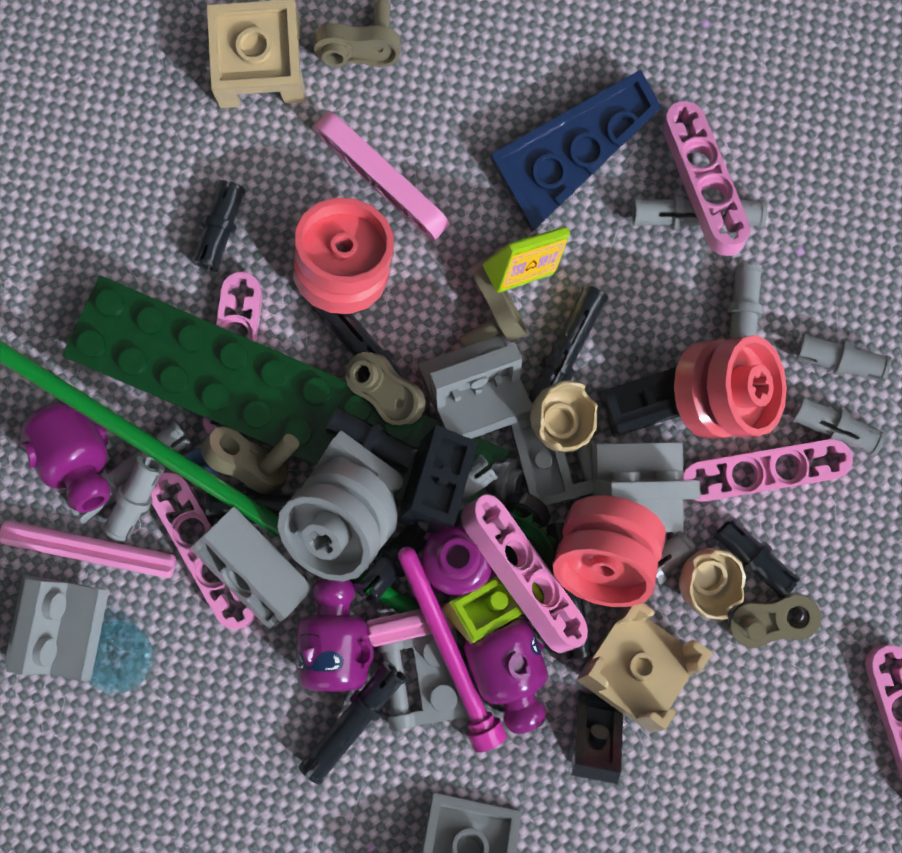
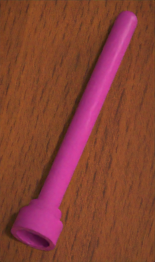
(484, 729)

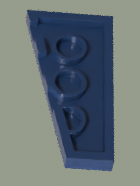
(563, 153)

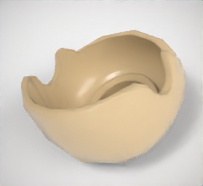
(564, 416)
(712, 582)

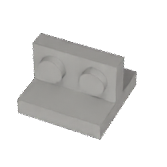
(477, 387)
(646, 475)
(55, 628)

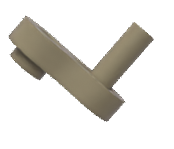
(368, 45)
(506, 315)
(392, 395)
(254, 465)
(763, 622)

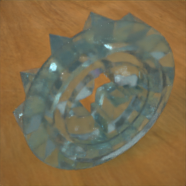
(133, 669)

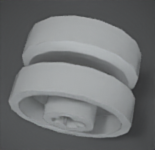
(338, 520)

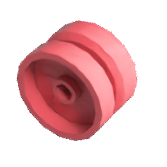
(342, 255)
(730, 387)
(610, 551)

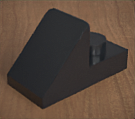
(596, 740)

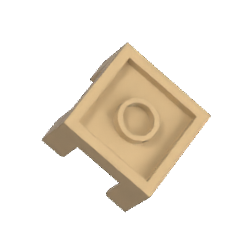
(255, 50)
(642, 668)

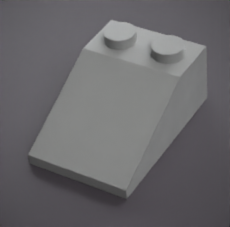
(469, 827)

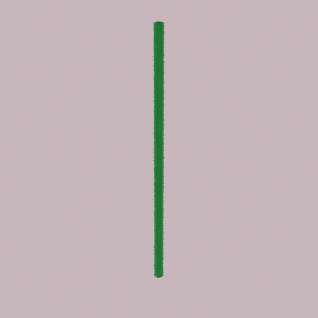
(163, 454)

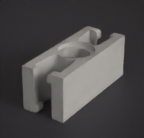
(252, 568)

